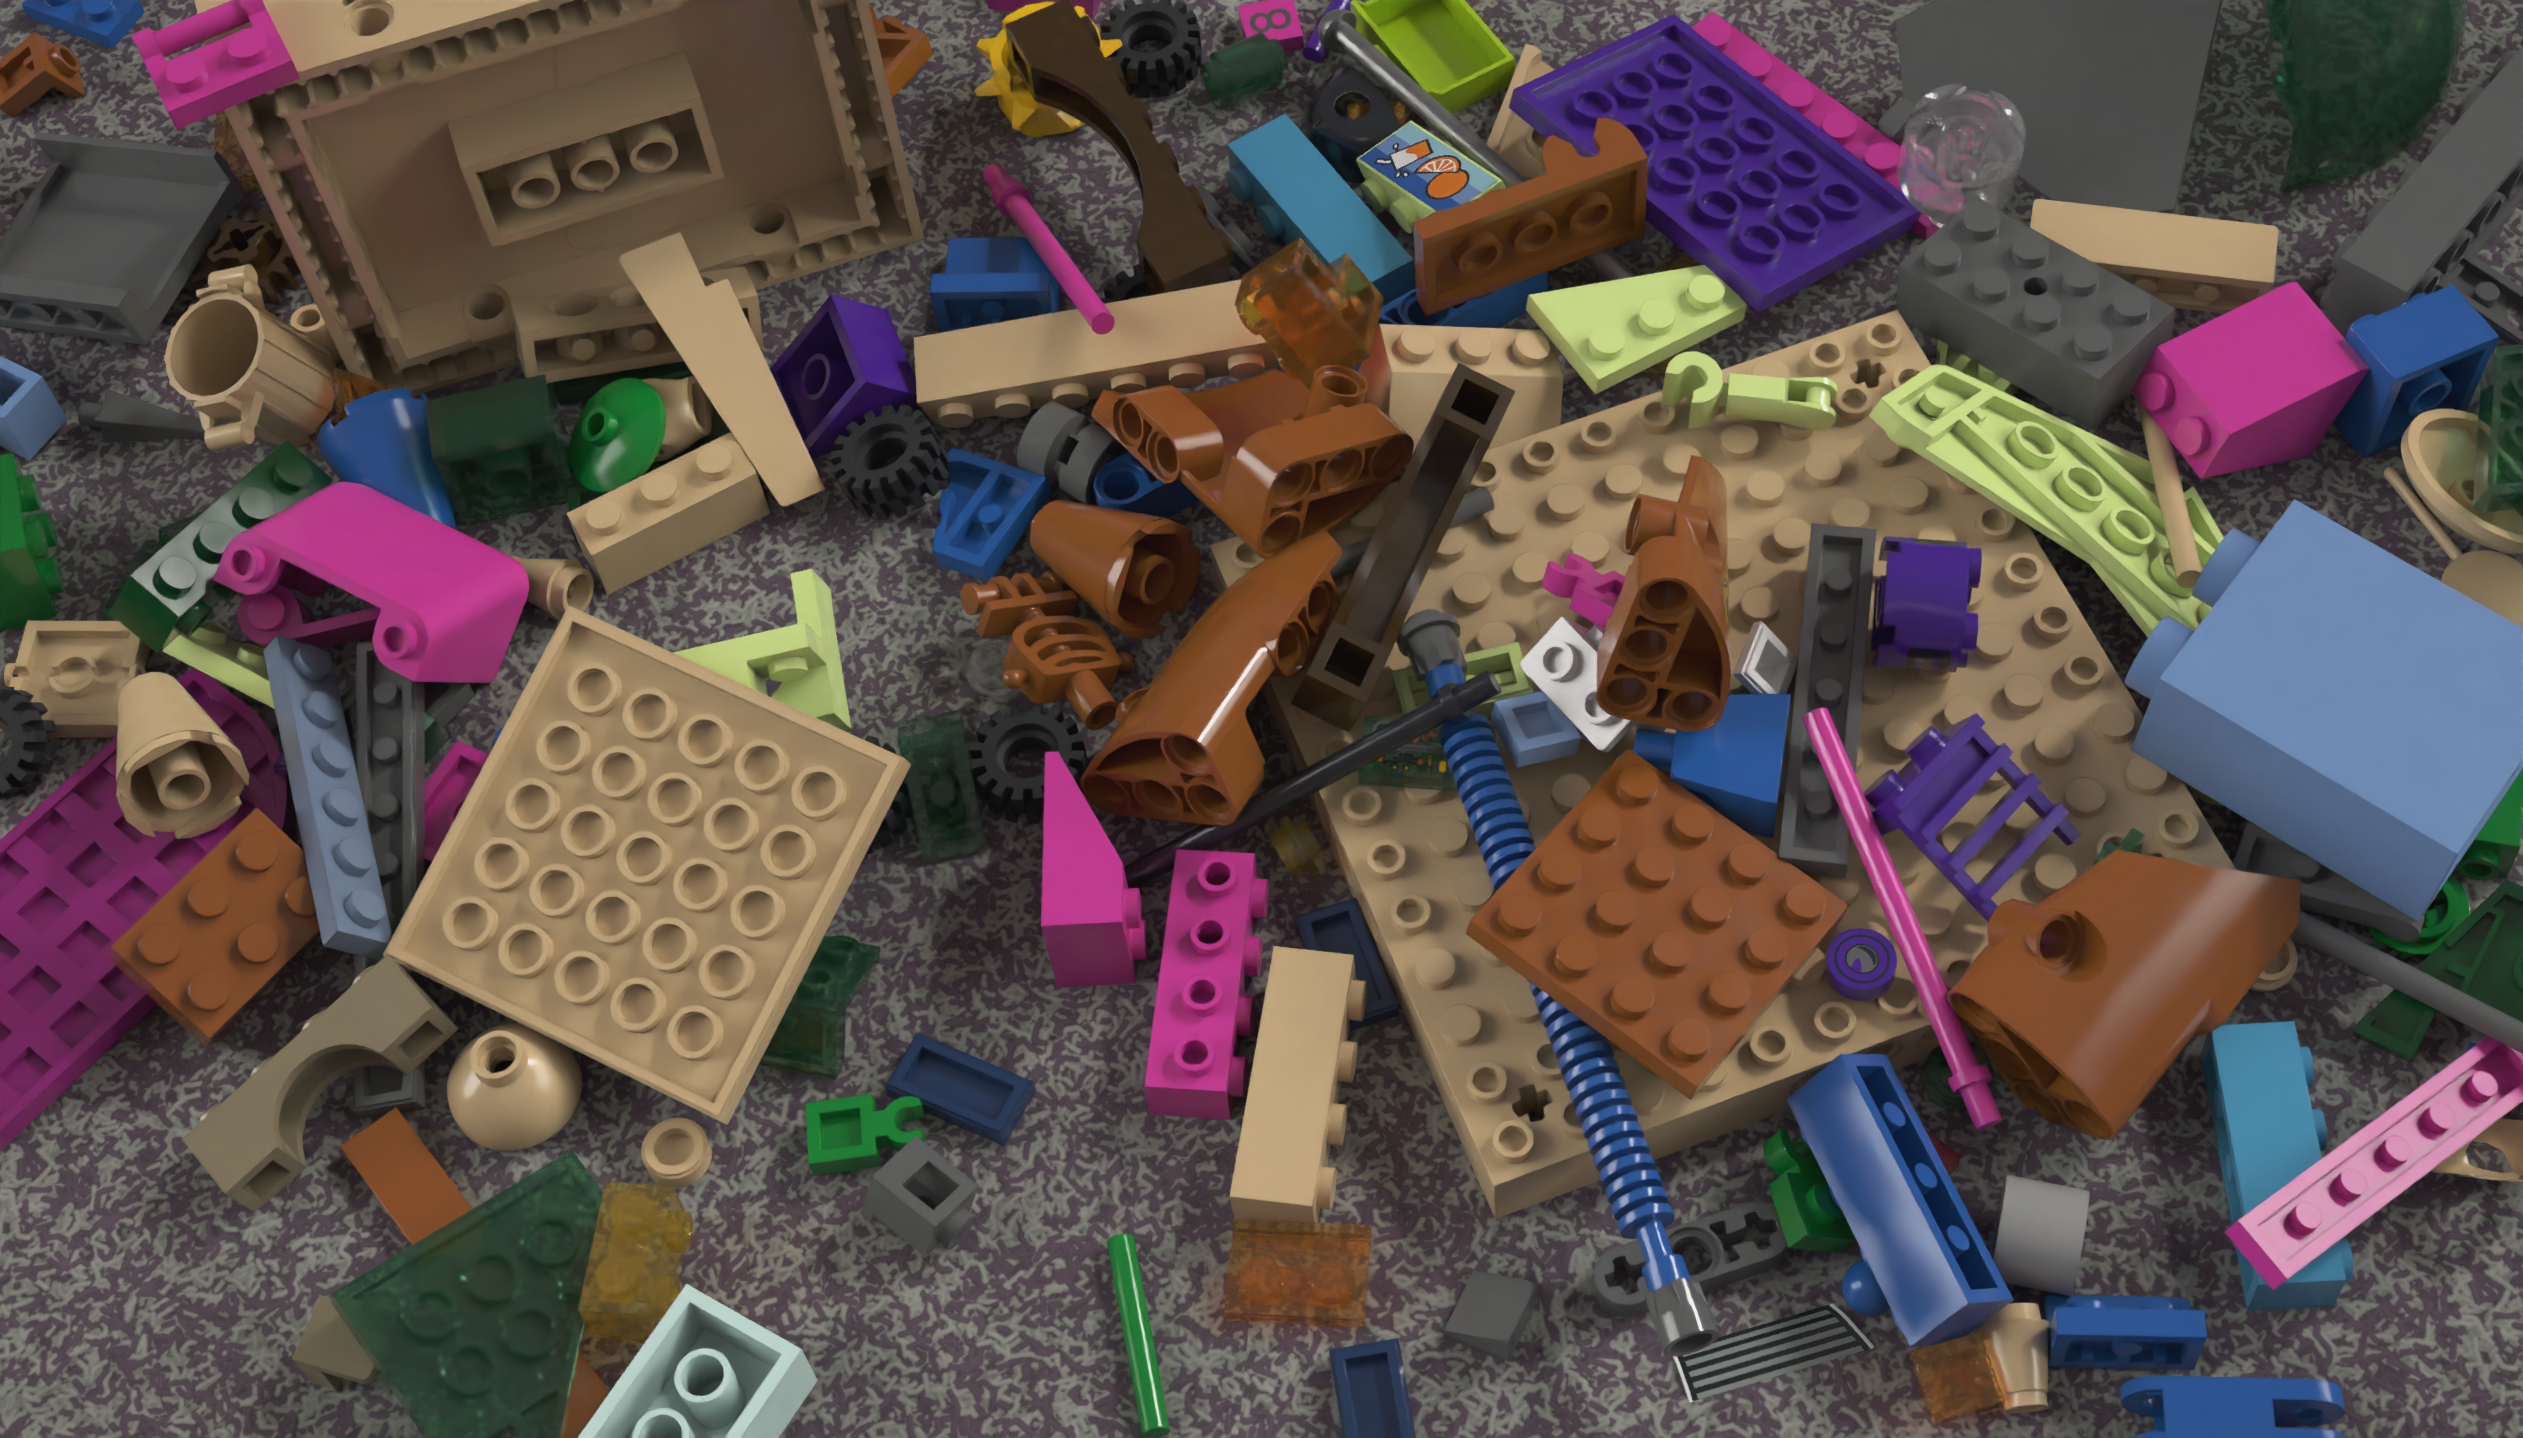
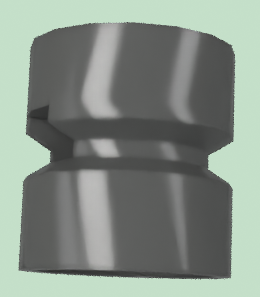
(1067, 450)

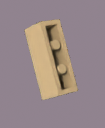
(669, 513)

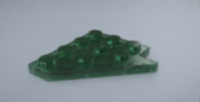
(484, 1313)

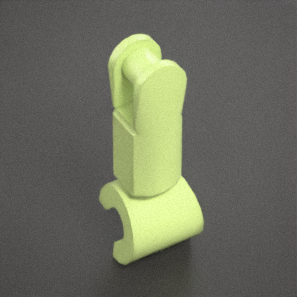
(1790, 401)

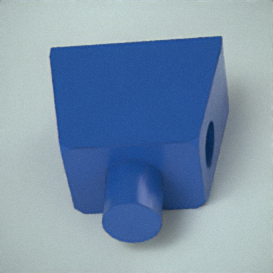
(1731, 764)

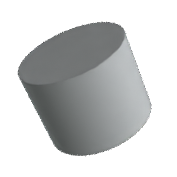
(2040, 1234)

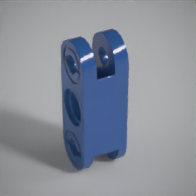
(2234, 1406)

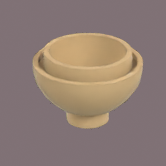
(520, 1103)

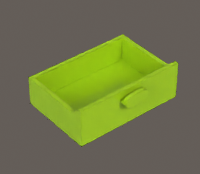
(1438, 47)

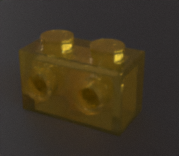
(634, 1261)

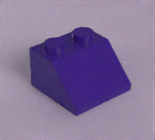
(841, 369)

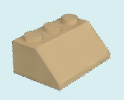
(1416, 361)

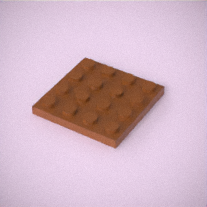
(1657, 922)

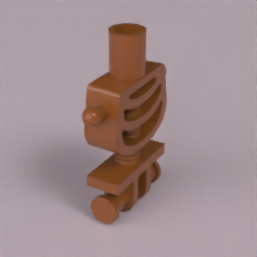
(1049, 649)

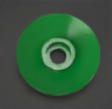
(617, 435)

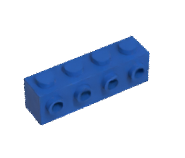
(1898, 1200)

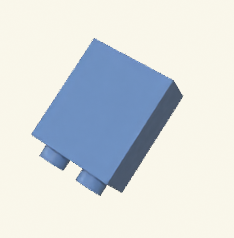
(2339, 704)

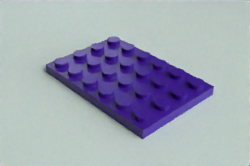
(1729, 161)

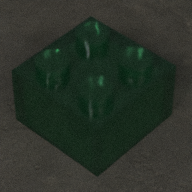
(501, 449)

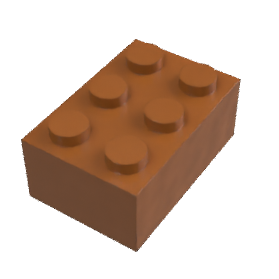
(224, 929)

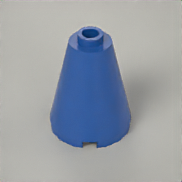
(389, 450)

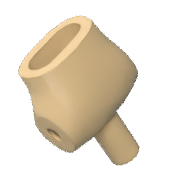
(686, 414)

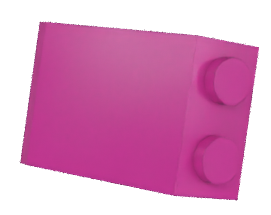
(2251, 384)

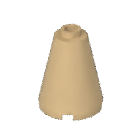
(173, 761)

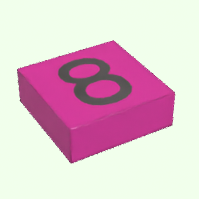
(1275, 20)

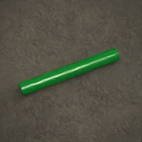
(1138, 1336)

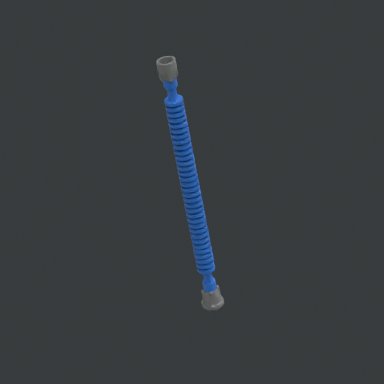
(1583, 1054)

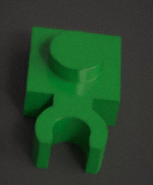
(850, 1131)
(1803, 1198)

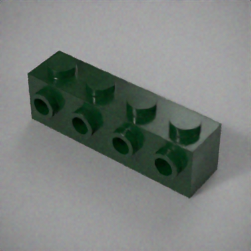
(176, 585)

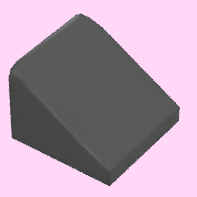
(1493, 1313)

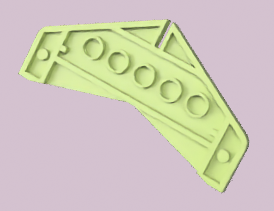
(2057, 481)

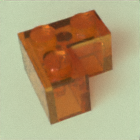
(1310, 310)

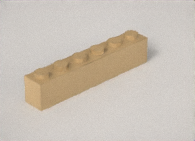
(1059, 358)

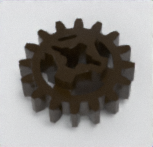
(252, 241)

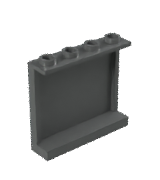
(111, 236)

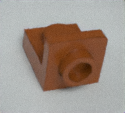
(35, 69)

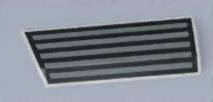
(1770, 1351)

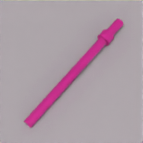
(1015, 203)

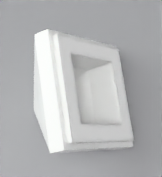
(1765, 662)

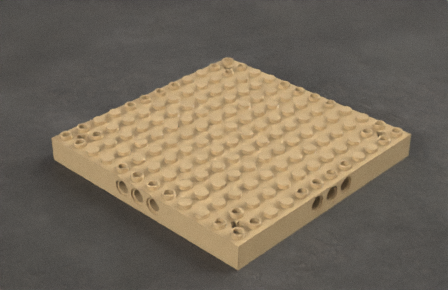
(1571, 490)

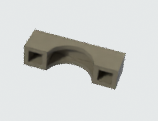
(256, 1134)

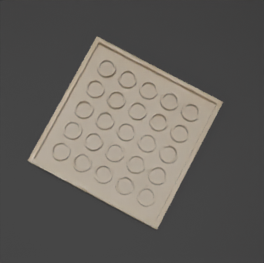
(648, 862)

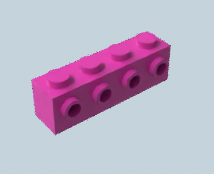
(1204, 984)

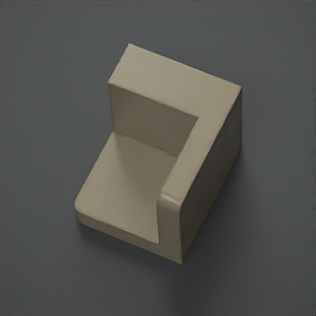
(331, 1350)

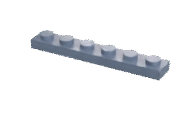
(327, 799)

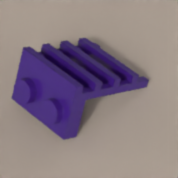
(1939, 781)

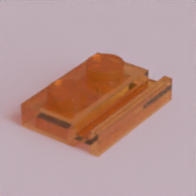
(1298, 1273)

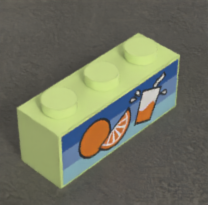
(1420, 174)

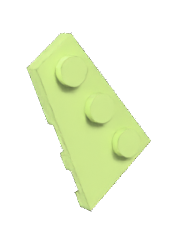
(1634, 321)

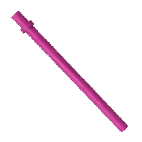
(1968, 1076)

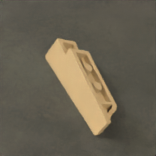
(726, 362)

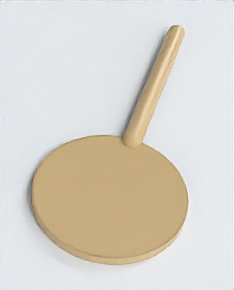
(2482, 574)

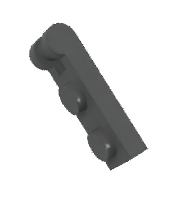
(2321, 888)

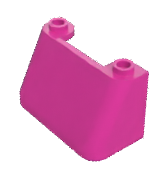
(440, 592)

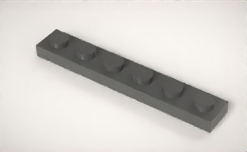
(1831, 678)

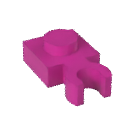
(1589, 591)

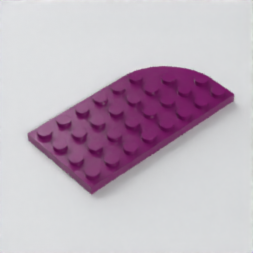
(76, 885)

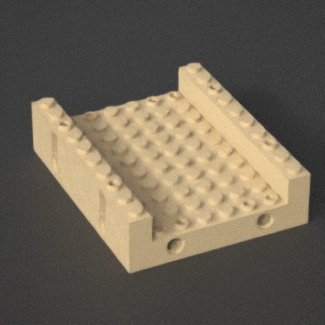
(533, 142)

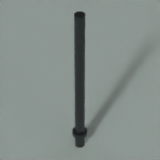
(1451, 704)

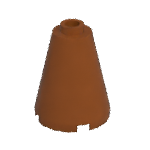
(1119, 561)

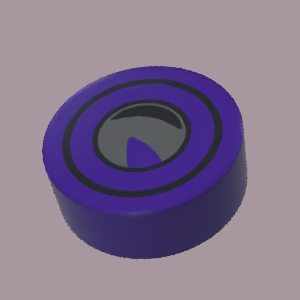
(1861, 964)

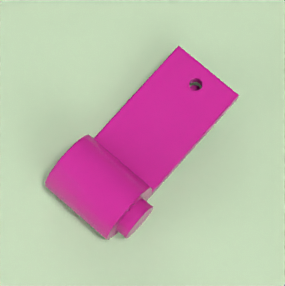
(288, 616)

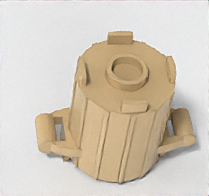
(247, 366)

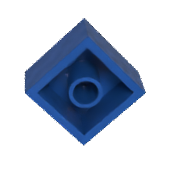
(2418, 361)

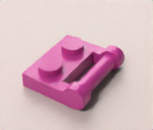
(221, 71)

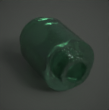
(1244, 69)

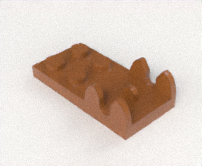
(1537, 224)

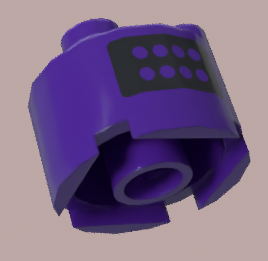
(1923, 604)

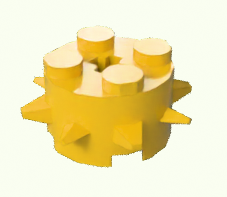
(1012, 94)

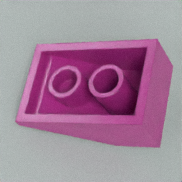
(1086, 907)

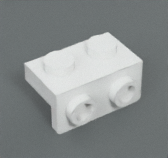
(1566, 671)

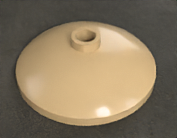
(2441, 467)

